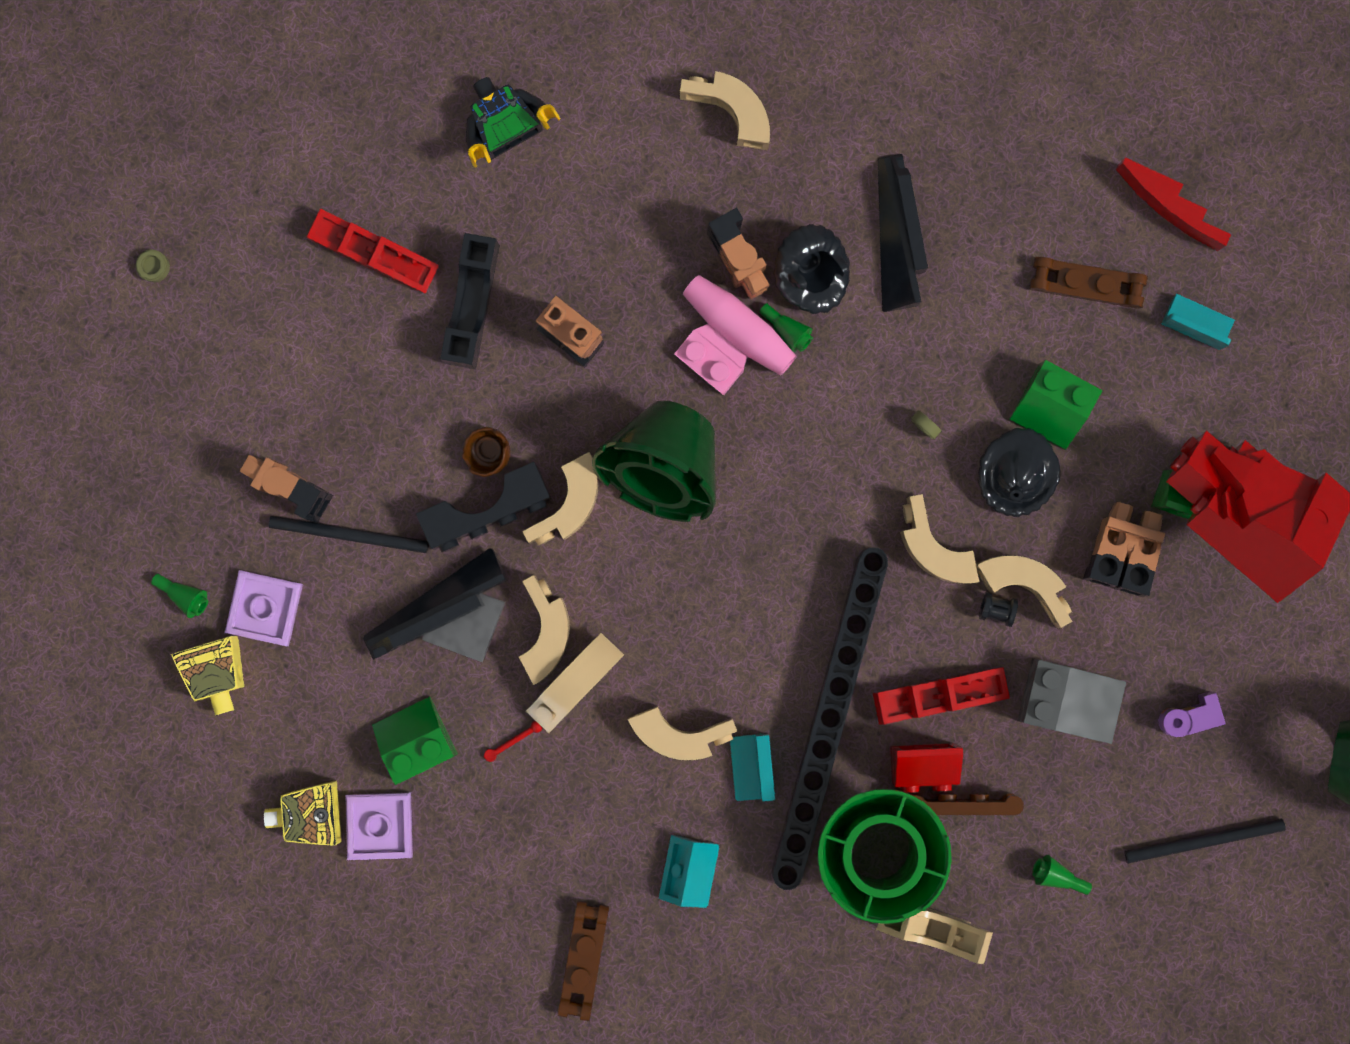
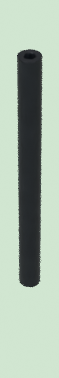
(348, 534)
(1204, 840)

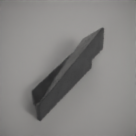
(900, 236)

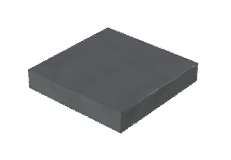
(470, 633)

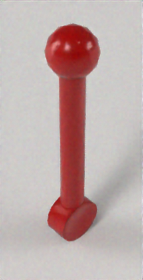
(491, 754)

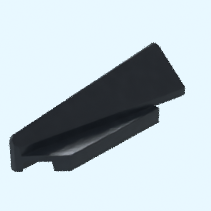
(439, 606)

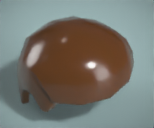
(486, 451)

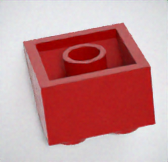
(926, 766)

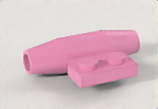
(732, 334)

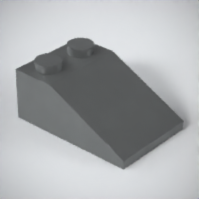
(1071, 701)

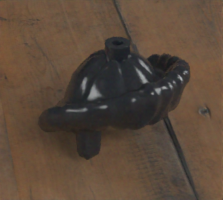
(812, 269)
(1018, 472)

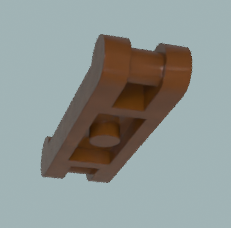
(1088, 282)
(976, 804)
(583, 960)

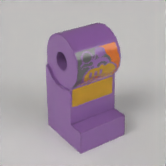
(1193, 718)

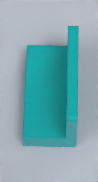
(1198, 322)
(752, 767)
(688, 872)

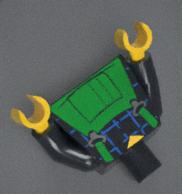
(503, 120)

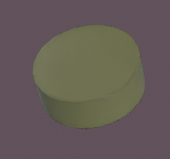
(152, 265)
(927, 426)

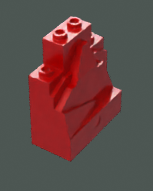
(1260, 512)

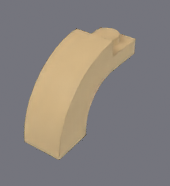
(737, 101)
(577, 507)
(928, 553)
(1032, 575)
(554, 631)
(574, 682)
(679, 744)
(944, 933)

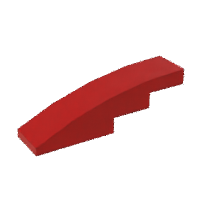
(1162, 195)
(372, 251)
(941, 695)

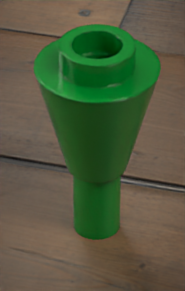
(792, 332)
(187, 598)
(1053, 874)

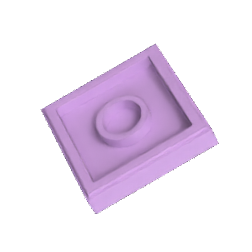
(263, 608)
(379, 826)

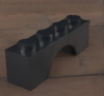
(471, 304)
(522, 491)

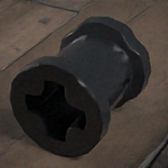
(998, 609)

